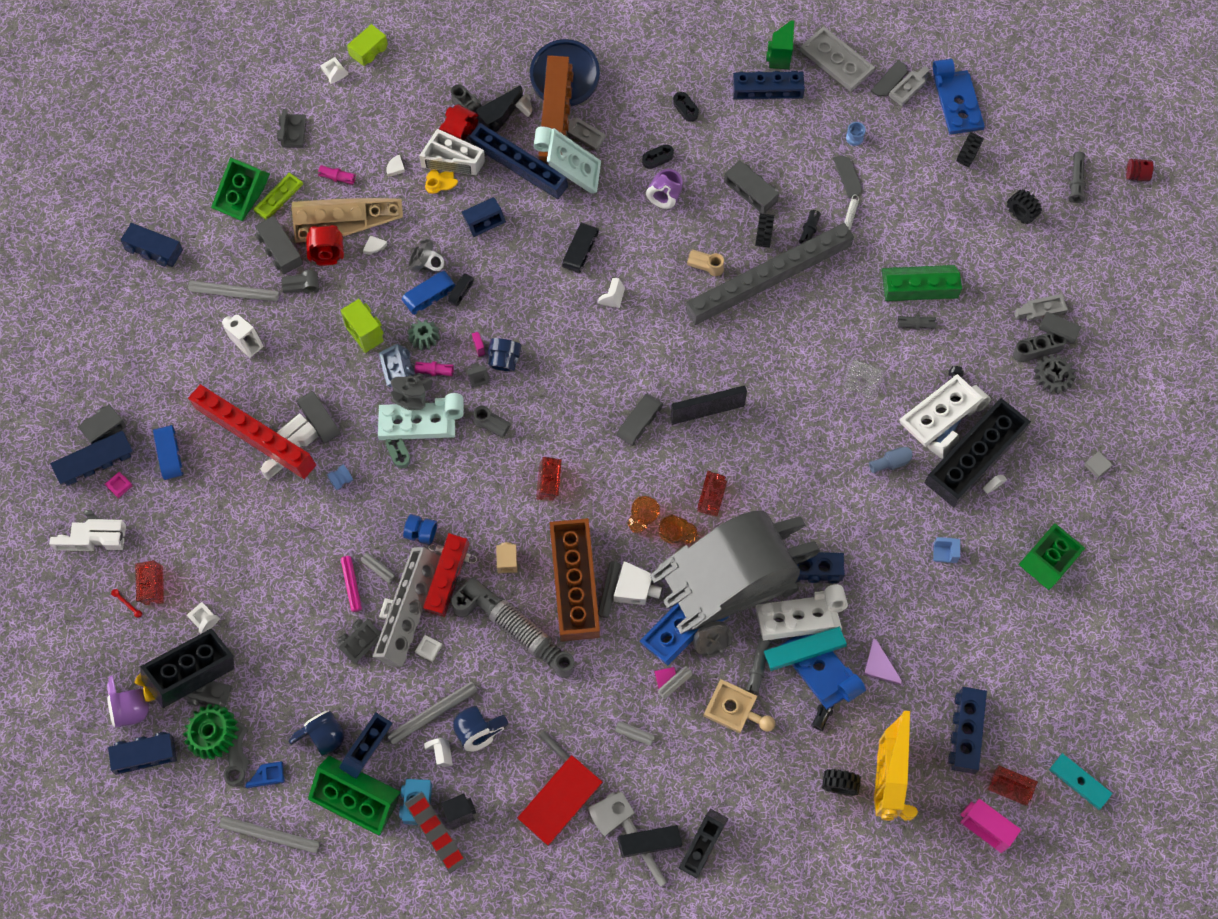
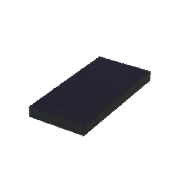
(708, 405)

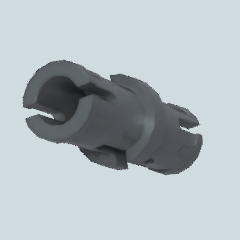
(917, 322)

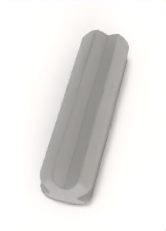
(378, 567)
(675, 682)
(635, 733)

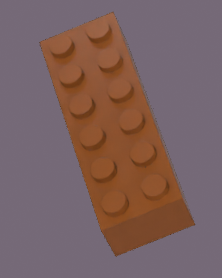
(557, 96)
(574, 580)

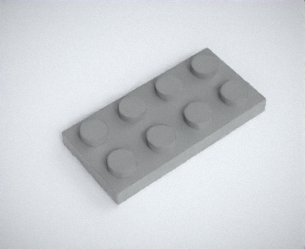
(837, 59)

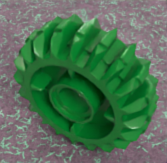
(200, 725)

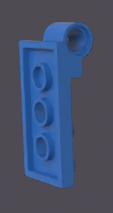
(952, 86)
(668, 627)
(832, 682)

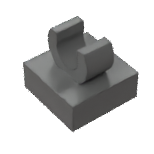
(478, 375)

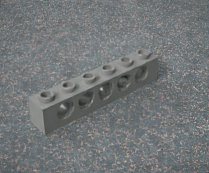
(406, 607)

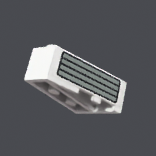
(451, 154)

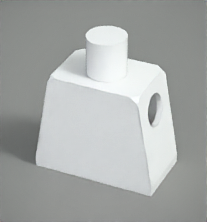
(238, 329)
(635, 586)

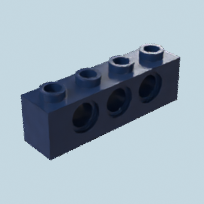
(832, 561)
(977, 701)

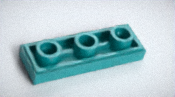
(1090, 790)

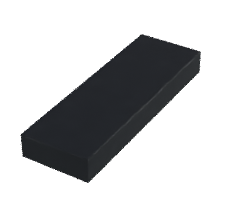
(649, 841)

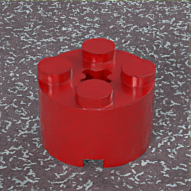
(459, 122)
(324, 245)

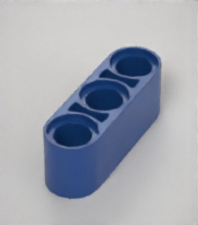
(427, 292)
(167, 453)

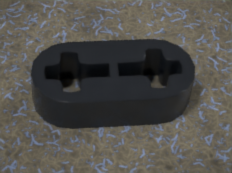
(683, 108)
(658, 156)
(460, 289)

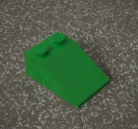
(239, 189)
(1051, 556)

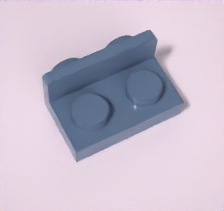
(396, 363)

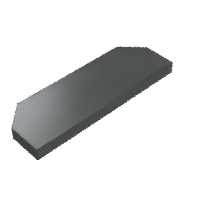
(890, 79)
(848, 175)

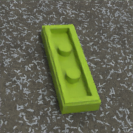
(278, 196)

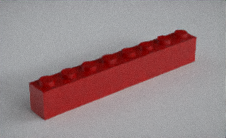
(252, 431)

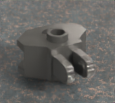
(410, 389)

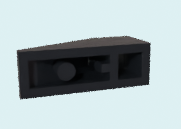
(496, 112)
(703, 843)

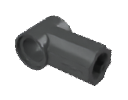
(305, 282)
(492, 422)

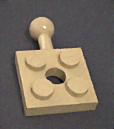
(735, 719)

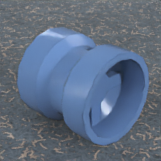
(855, 133)
(340, 477)

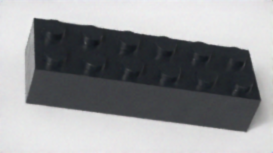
(977, 452)

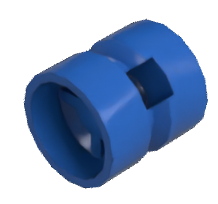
(420, 529)

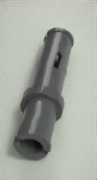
(757, 671)

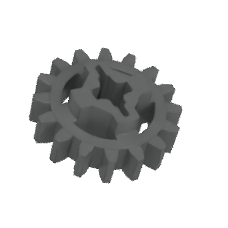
(1049, 377)

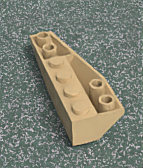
(347, 214)

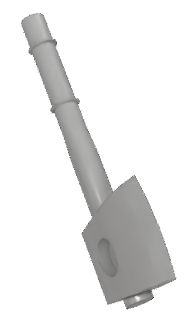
(615, 812)

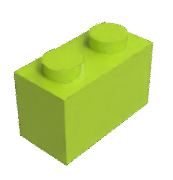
(367, 45)

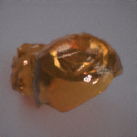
(643, 512)
(676, 529)

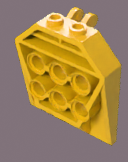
(893, 772)

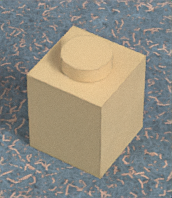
(506, 558)

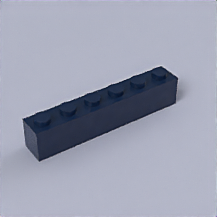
(519, 161)

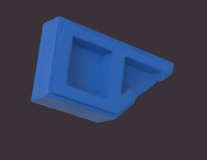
(267, 775)

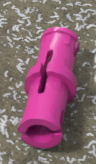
(336, 175)
(434, 368)

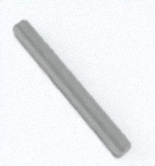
(234, 291)
(432, 712)
(269, 834)

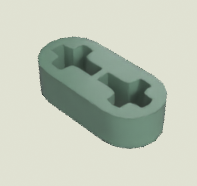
(393, 453)

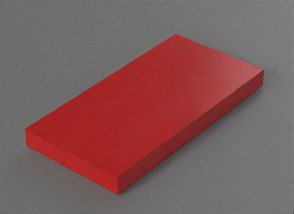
(560, 800)

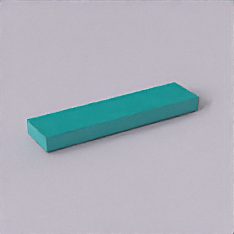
(805, 648)

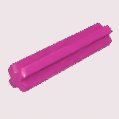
(351, 584)

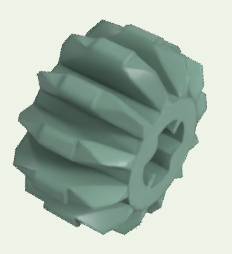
(430, 334)

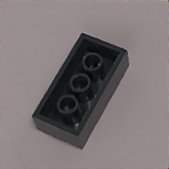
(187, 668)

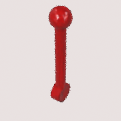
(115, 593)

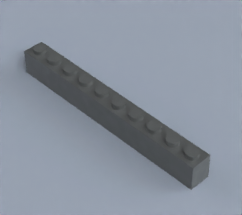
(769, 273)

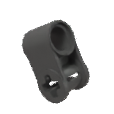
(466, 100)

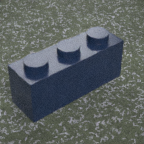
(151, 245)
(365, 745)
(142, 753)

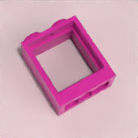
(989, 825)

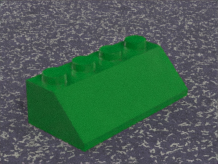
(921, 283)
(357, 800)

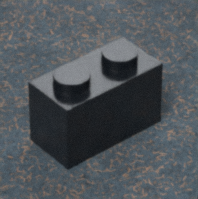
(459, 811)

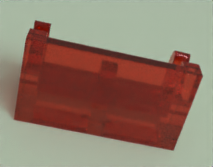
(548, 478)
(712, 494)
(149, 582)
(1012, 785)

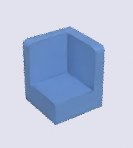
(946, 550)

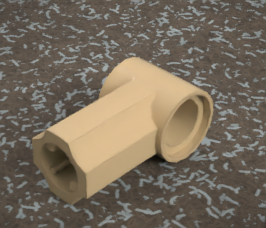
(706, 261)

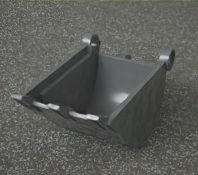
(734, 568)

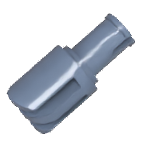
(892, 459)

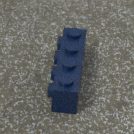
(768, 85)
(91, 458)

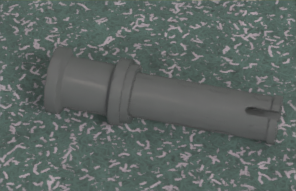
(1077, 184)

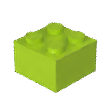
(362, 325)

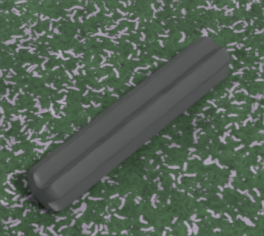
(609, 589)

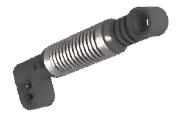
(500, 613)

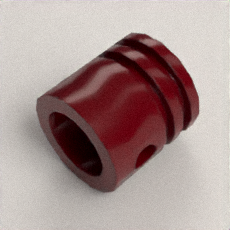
(1139, 169)

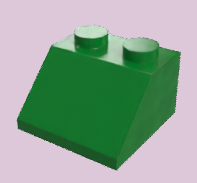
(781, 47)

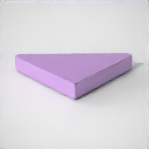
(879, 666)

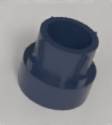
(503, 354)

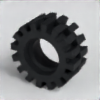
(969, 149)
(1024, 206)
(764, 230)
(841, 782)

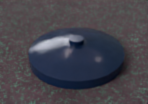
(584, 63)

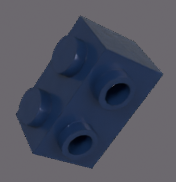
(485, 215)

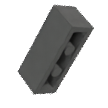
(751, 187)
(278, 245)

